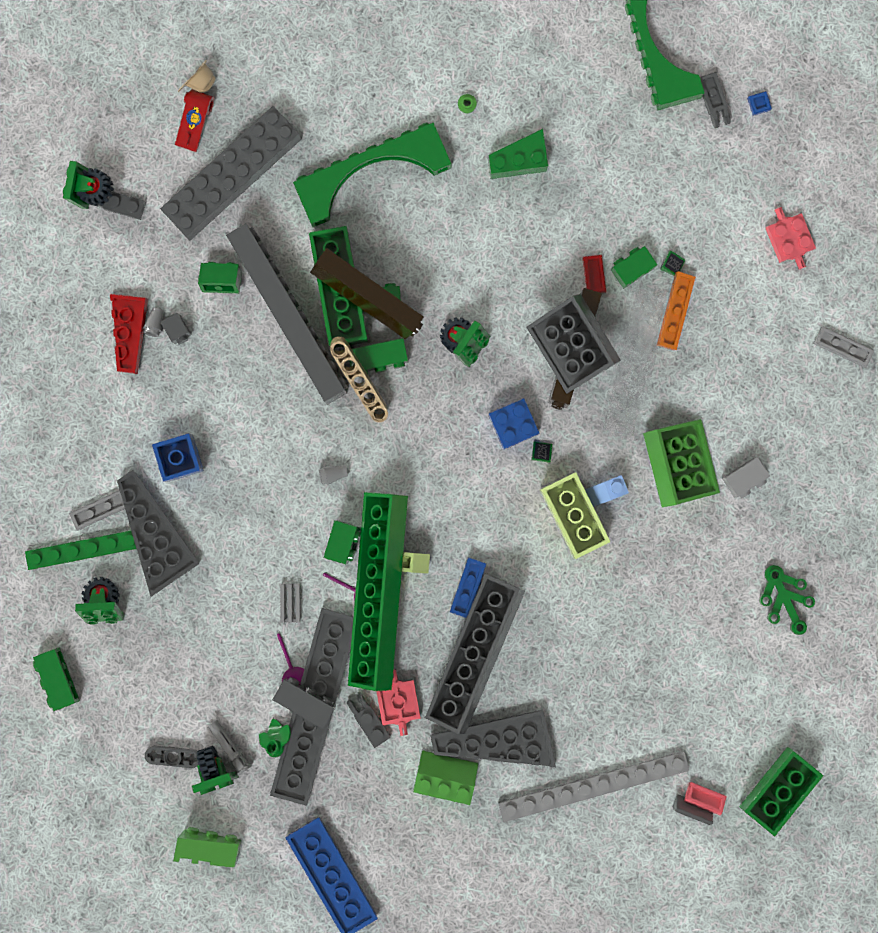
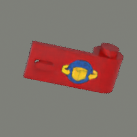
(196, 109)

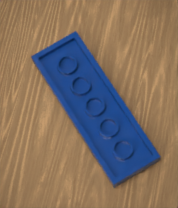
(331, 877)

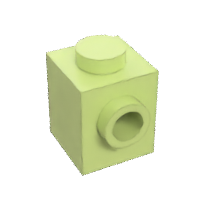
(415, 562)

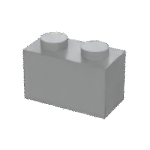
(746, 477)

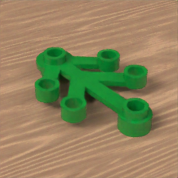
(784, 597)

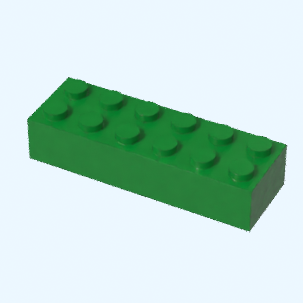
(340, 314)

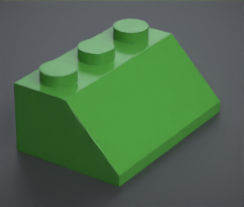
(446, 777)

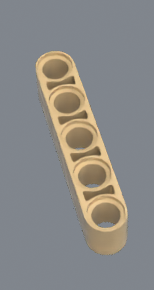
(360, 388)

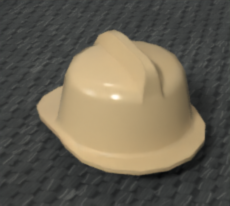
(201, 80)

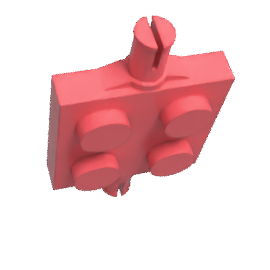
(790, 238)
(399, 704)

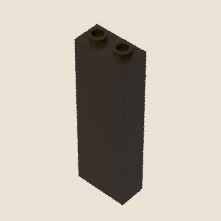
(367, 294)
(558, 396)

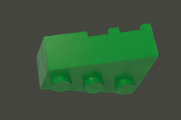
(520, 157)

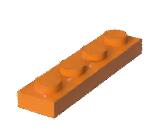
(676, 310)

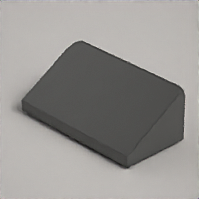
(692, 811)

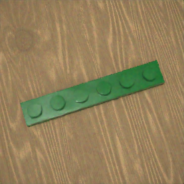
(80, 550)

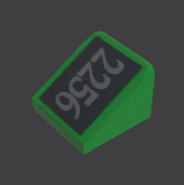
(672, 263)
(541, 452)

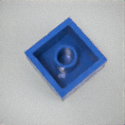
(513, 424)
(177, 457)

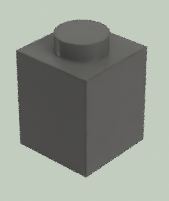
(176, 329)

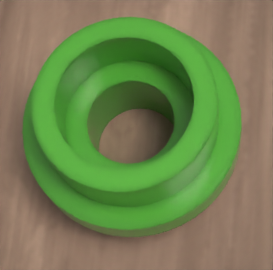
(467, 109)

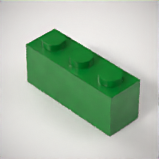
(382, 355)
(55, 679)

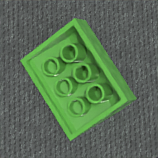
(681, 463)

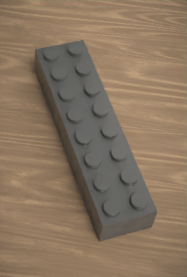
(231, 173)
(475, 654)

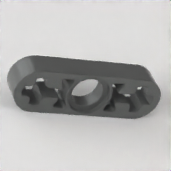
(158, 760)

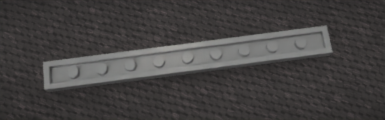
(593, 786)

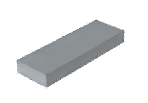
(843, 347)
(97, 510)

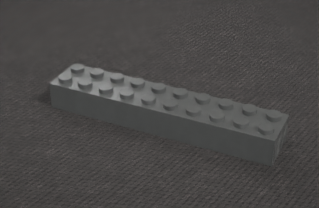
(285, 311)

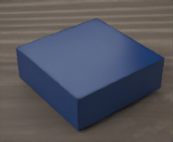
(759, 103)

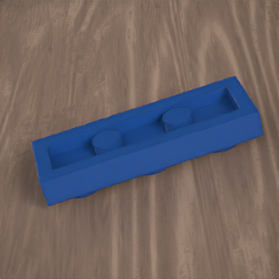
(467, 587)

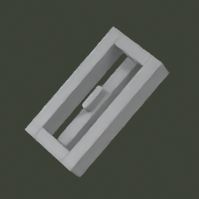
(282, 603)

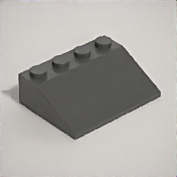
(573, 343)

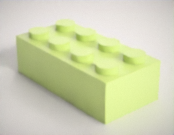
(575, 515)

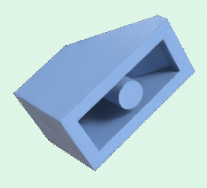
(607, 491)

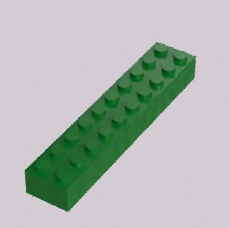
(377, 591)

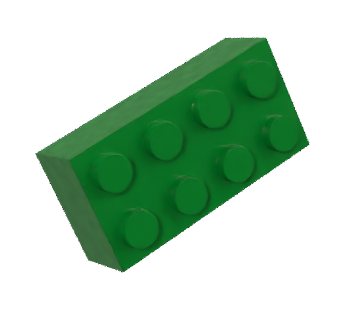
(781, 791)

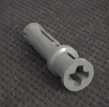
(234, 755)

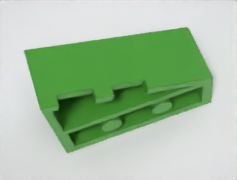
(207, 847)

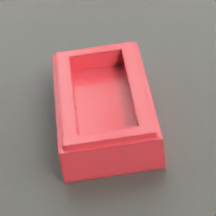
(705, 798)

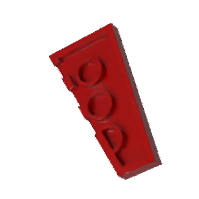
(128, 330)

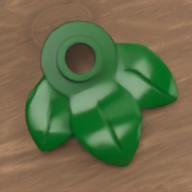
(275, 738)

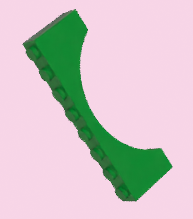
(668, 83)
(418, 147)

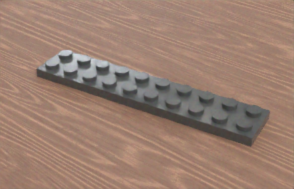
(324, 674)

